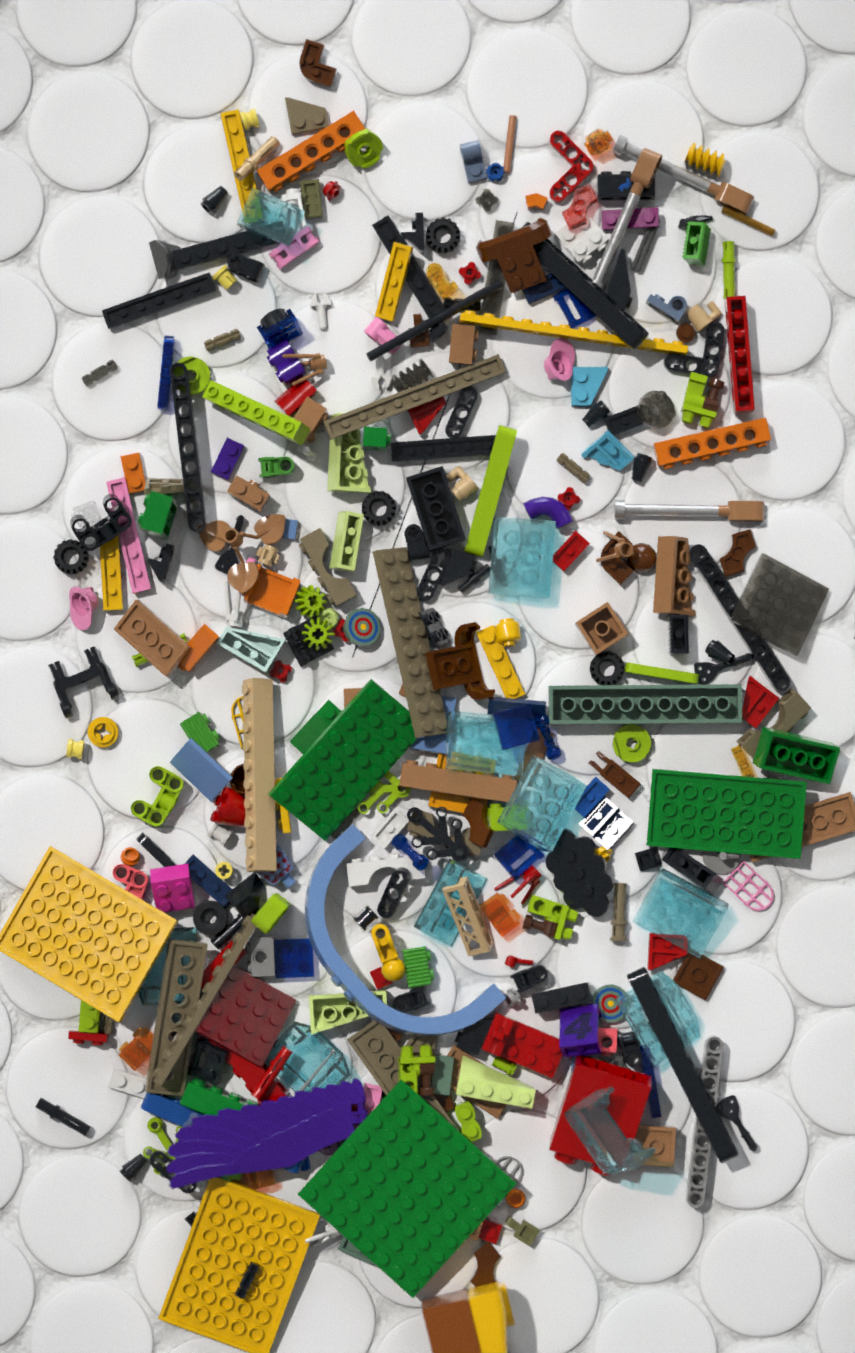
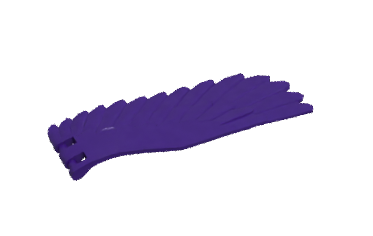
(265, 1135)

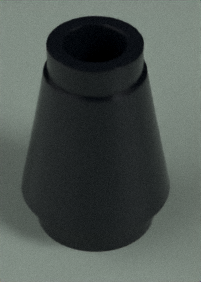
(214, 200)
(596, 413)
(641, 466)
(718, 651)
(133, 1167)

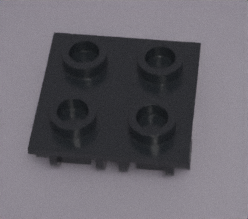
(438, 633)
(300, 648)

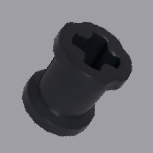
(365, 918)

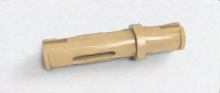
(251, 163)

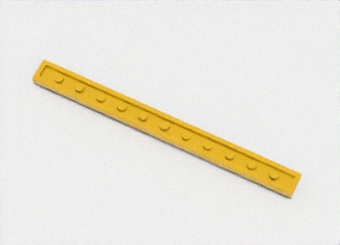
(564, 331)

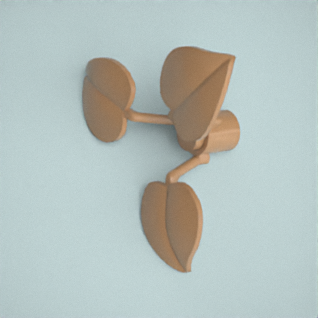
(244, 575)

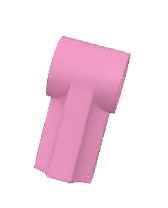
(380, 333)

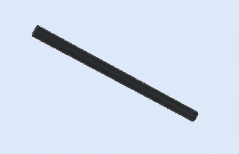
(434, 320)

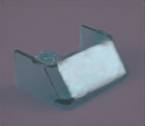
(603, 1136)

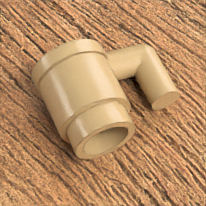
(700, 318)
(464, 487)

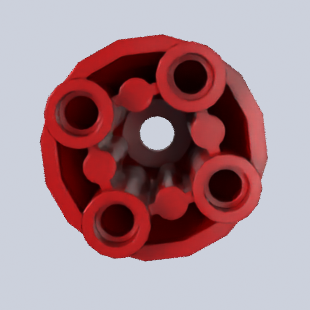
(229, 809)

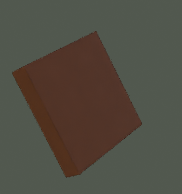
(698, 975)

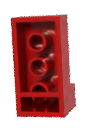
(523, 1045)

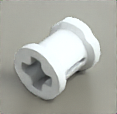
(220, 833)

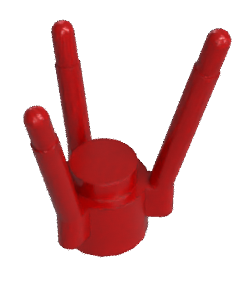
(530, 876)

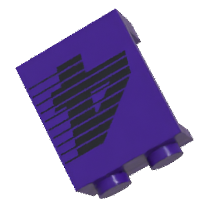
(579, 1030)

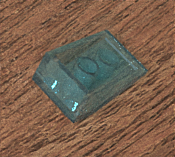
(270, 217)

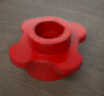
(331, 190)
(469, 278)
(568, 493)
(338, 631)
(281, 676)

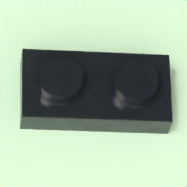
(622, 421)

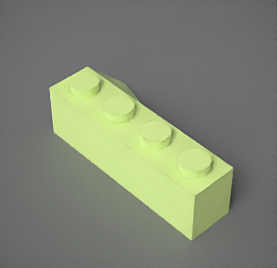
(347, 464)
(335, 1009)
(491, 1085)

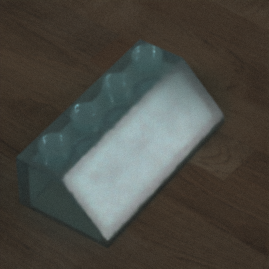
(436, 916)

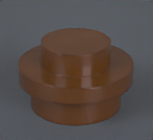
(685, 332)

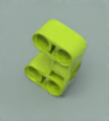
(165, 799)
(271, 913)

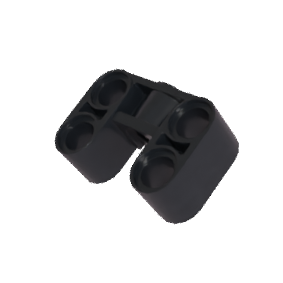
(105, 529)

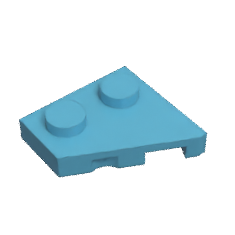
(585, 384)
(609, 451)

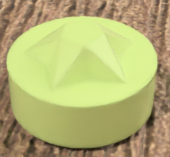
(331, 615)

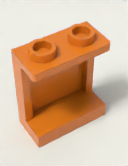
(272, 592)

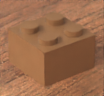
(601, 628)

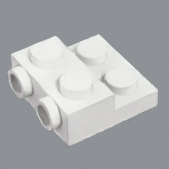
(582, 240)

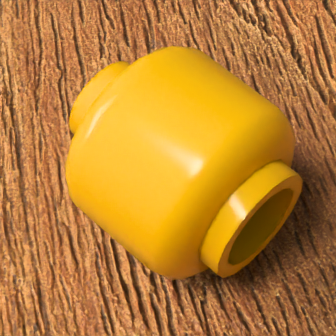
(508, 632)

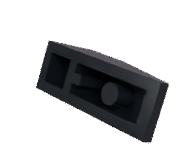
(619, 285)
(693, 869)

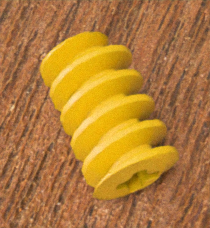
(705, 159)

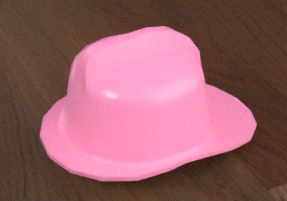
(560, 360)
(82, 605)

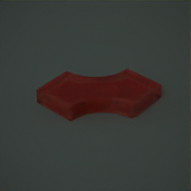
(576, 214)

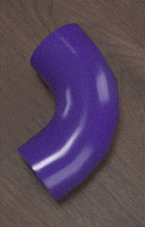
(548, 507)

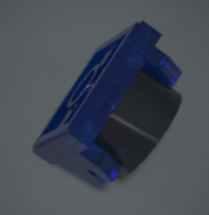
(279, 326)

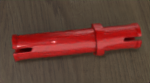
(283, 1055)

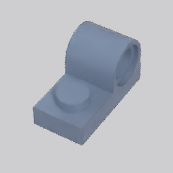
(473, 161)
(658, 304)

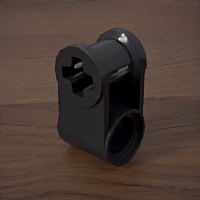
(249, 268)
(416, 546)
(528, 978)
(413, 999)
(629, 1046)

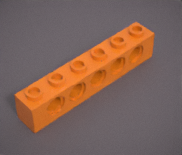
(267, 172)
(758, 427)

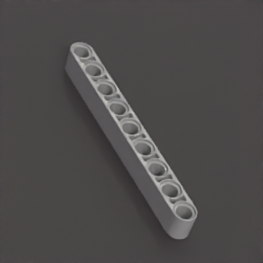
(698, 1130)

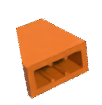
(201, 644)

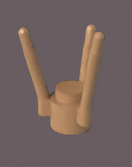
(316, 363)
(622, 548)

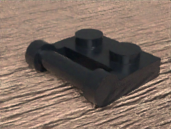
(213, 1063)

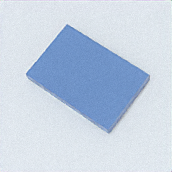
(436, 743)
(201, 769)

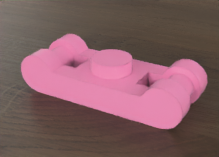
(296, 248)

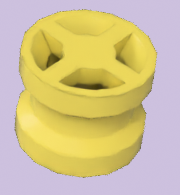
(249, 119)
(75, 749)

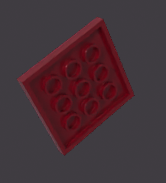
(246, 1016)

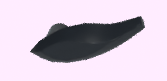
(698, 218)

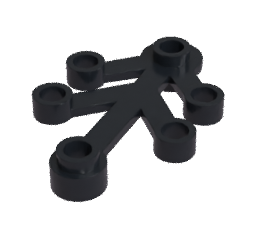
(441, 836)

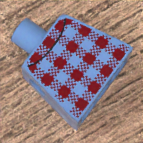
(283, 868)

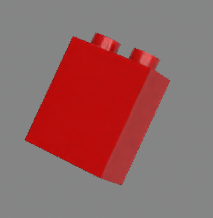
(625, 1106)

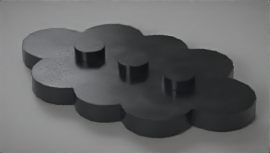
(580, 873)

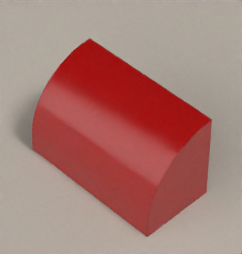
(294, 396)

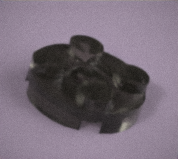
(660, 400)

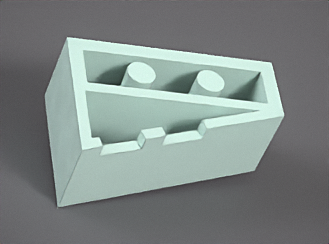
(252, 647)

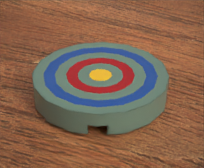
(362, 627)
(605, 998)

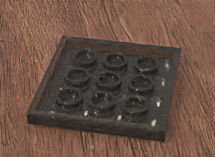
(779, 604)

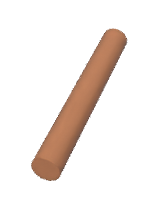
(509, 143)

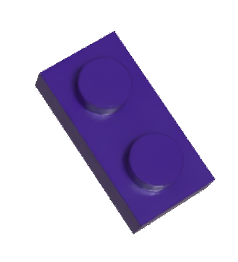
(227, 458)

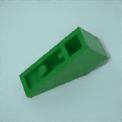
(315, 726)

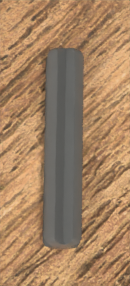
(643, 248)

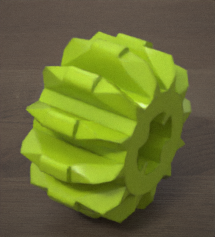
(316, 600)
(322, 639)

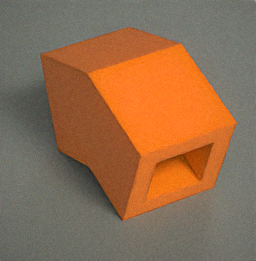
(536, 201)

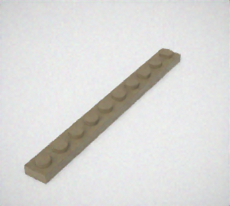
(414, 397)
(201, 1005)

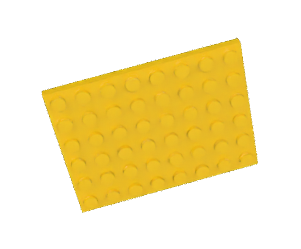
(85, 934)
(227, 1234)

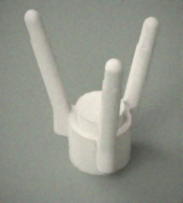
(293, 197)
(235, 617)
(330, 1233)

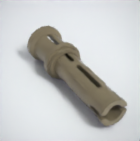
(618, 922)

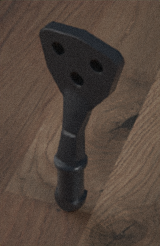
(230, 553)
(715, 668)
(734, 1117)

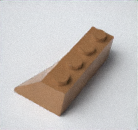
(672, 577)

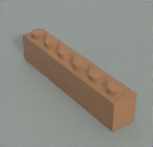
(457, 782)

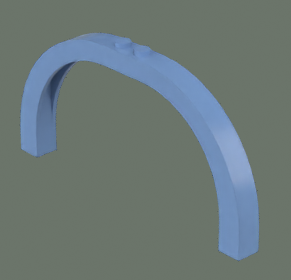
(345, 978)

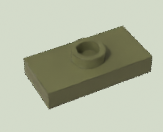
(311, 199)

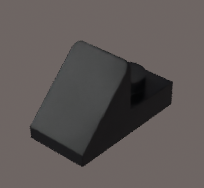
(416, 238)
(161, 567)

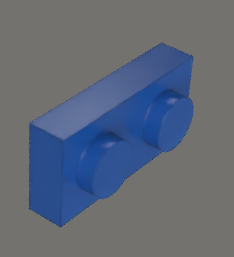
(591, 796)

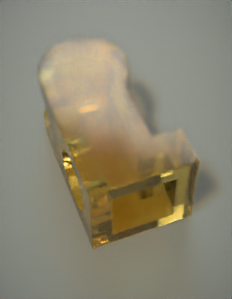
(439, 281)

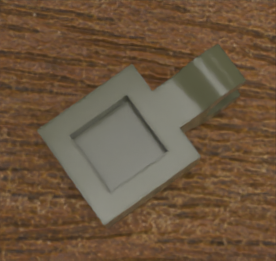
(524, 1232)

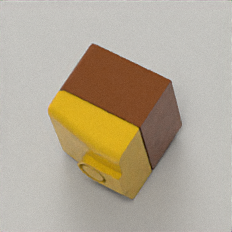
(469, 1320)

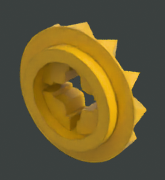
(97, 724)

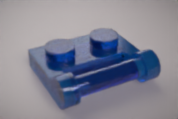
(582, 310)
(512, 852)

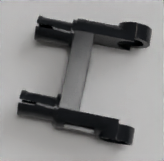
(64, 682)

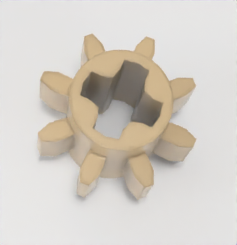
(268, 555)

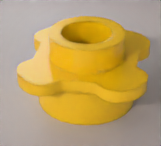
(605, 853)

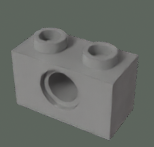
(264, 968)

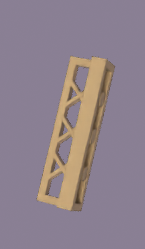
(475, 916)

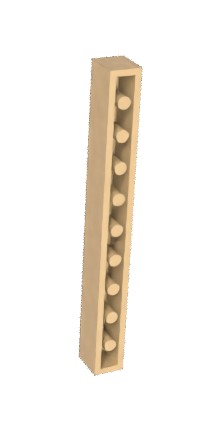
(259, 775)

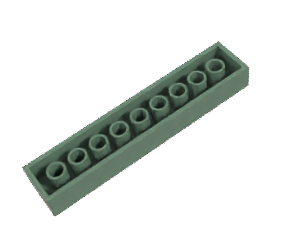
(645, 704)

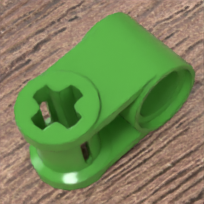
(274, 467)

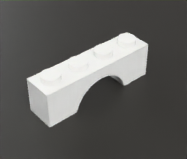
(361, 872)

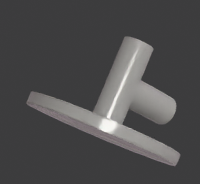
(721, 861)

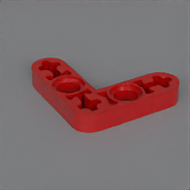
(574, 170)

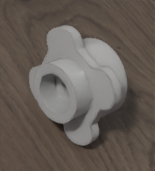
(513, 998)

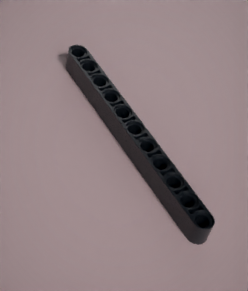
(682, 1065)

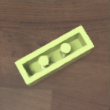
(346, 541)

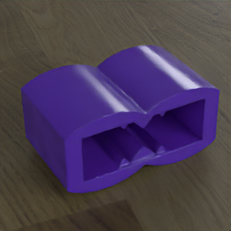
(288, 368)

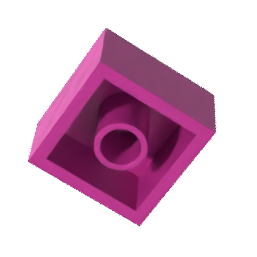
(172, 888)

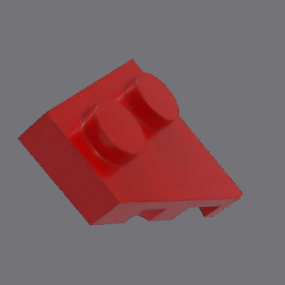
(425, 413)
(757, 702)
(662, 952)

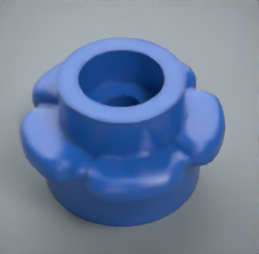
(495, 167)

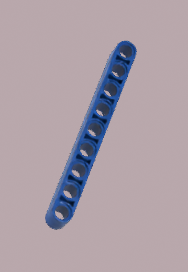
(173, 1111)

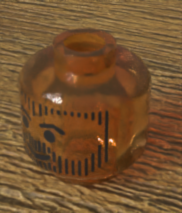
(598, 142)

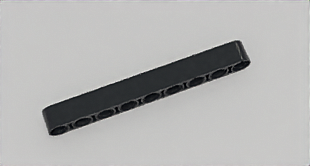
(590, 293)
(183, 439)
(728, 592)

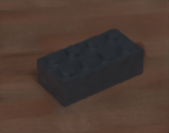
(435, 509)

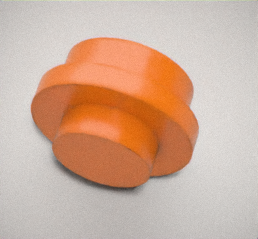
(130, 856)
(515, 1198)

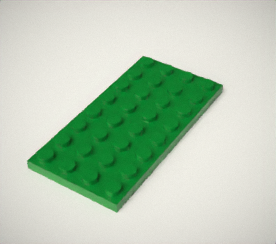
(346, 760)
(726, 813)

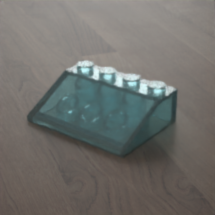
(522, 557)
(475, 746)
(541, 804)
(680, 912)

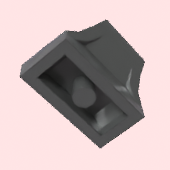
(164, 258)

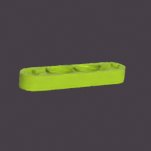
(661, 673)

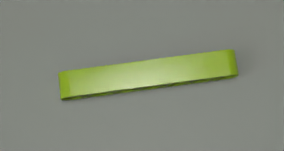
(490, 490)

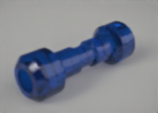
(553, 751)
(400, 842)

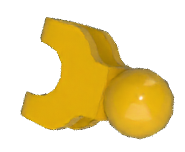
(392, 967)

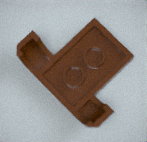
(517, 254)
(459, 665)

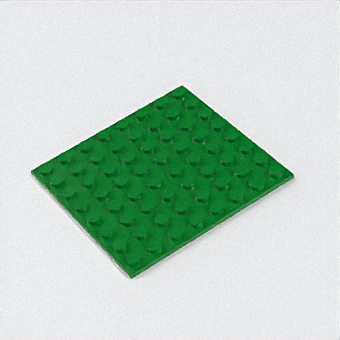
(407, 1188)

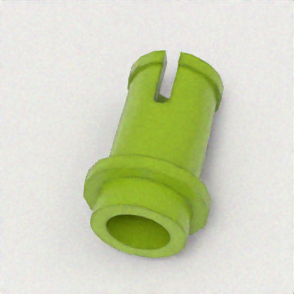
(504, 1065)

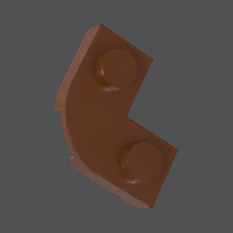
(310, 65)
(615, 567)

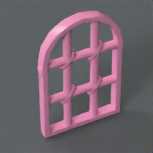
(748, 879)

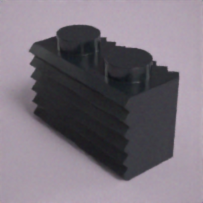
(678, 634)

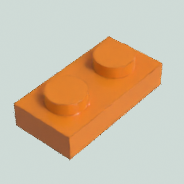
(133, 472)

